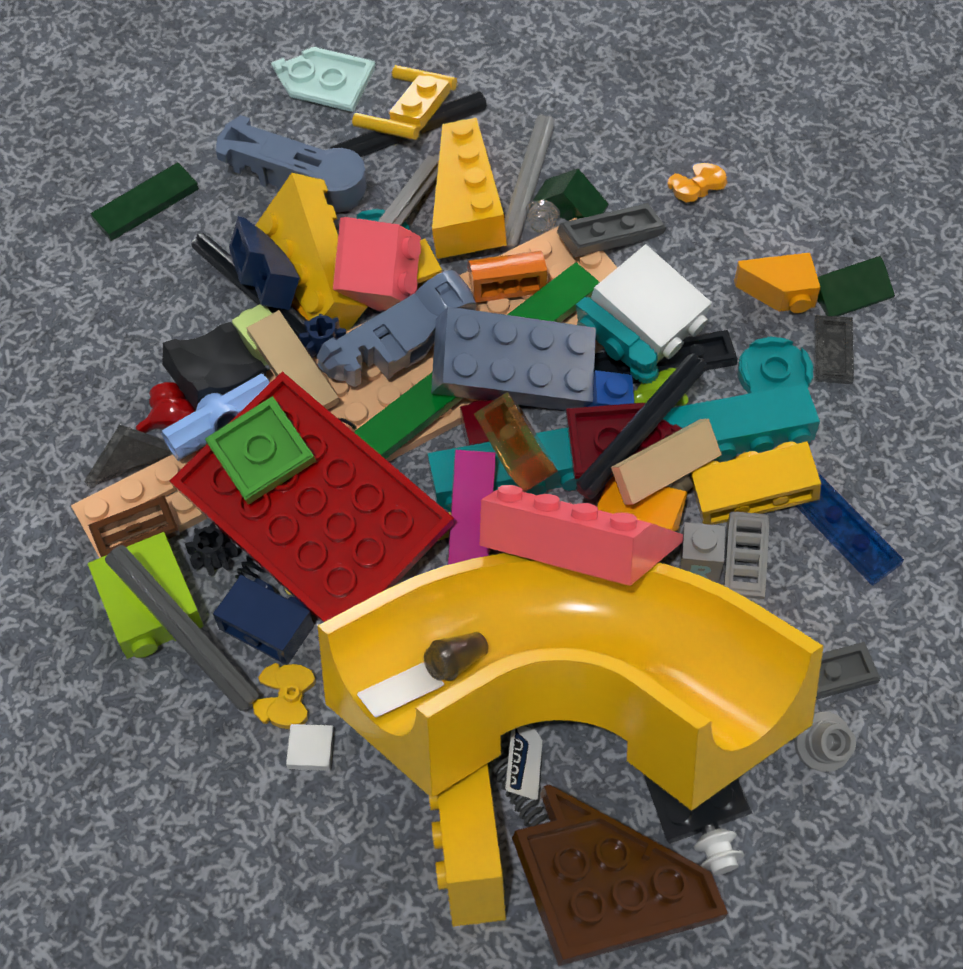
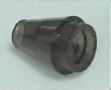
(453, 655)

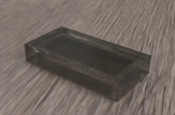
(833, 349)

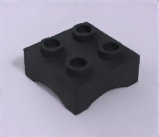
(210, 363)

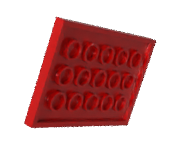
(334, 527)

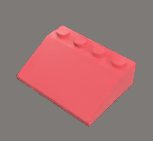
(573, 535)

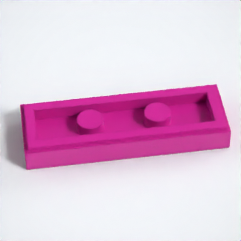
(471, 482)

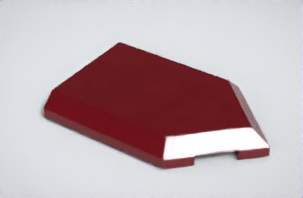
(597, 426)

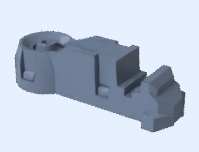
(277, 157)
(396, 335)

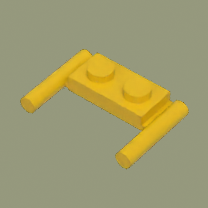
(414, 106)

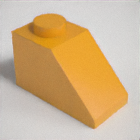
(780, 281)

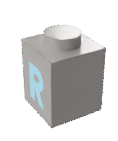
(703, 550)

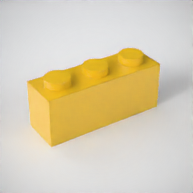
(756, 482)

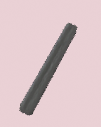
(181, 627)

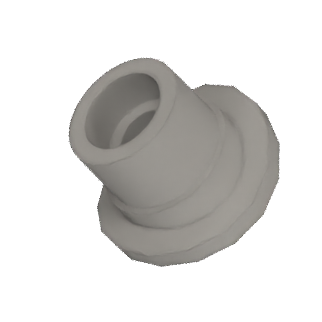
(826, 743)

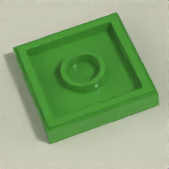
(260, 450)

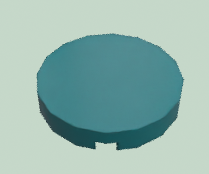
(757, 377)

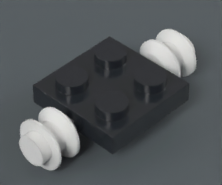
(680, 822)

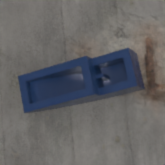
(263, 265)

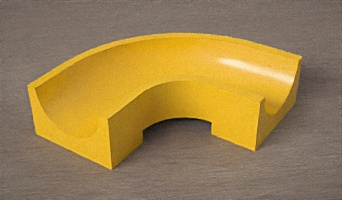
(667, 664)

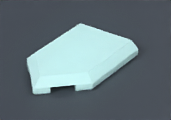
(325, 77)

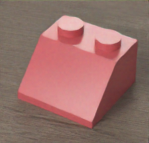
(376, 262)

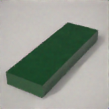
(144, 201)

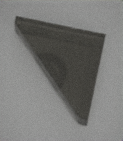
(126, 454)

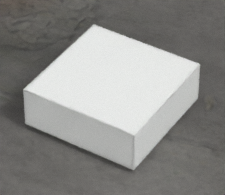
(310, 747)

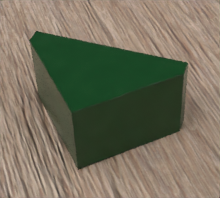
(572, 195)

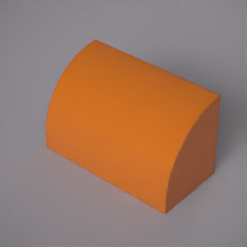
(507, 276)

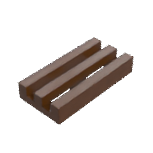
(130, 515)

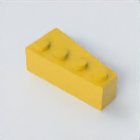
(466, 198)
(306, 233)
(470, 850)

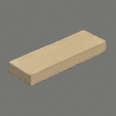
(287, 354)
(666, 461)

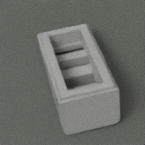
(749, 530)

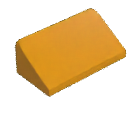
(660, 508)

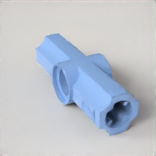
(211, 415)

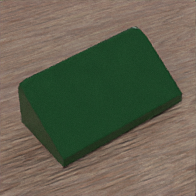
(854, 287)

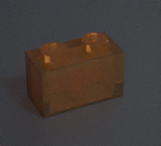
(515, 442)

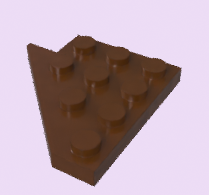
(607, 883)

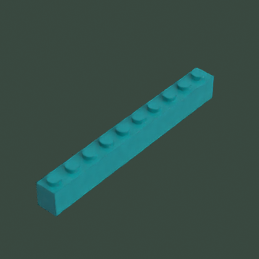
(739, 424)

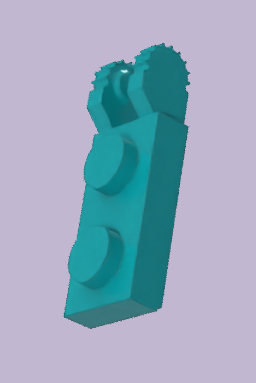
(619, 340)

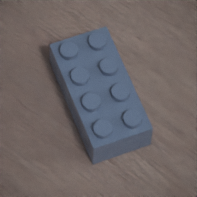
(529, 358)

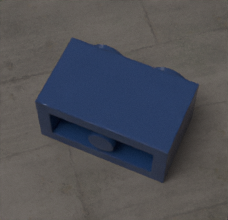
(264, 619)

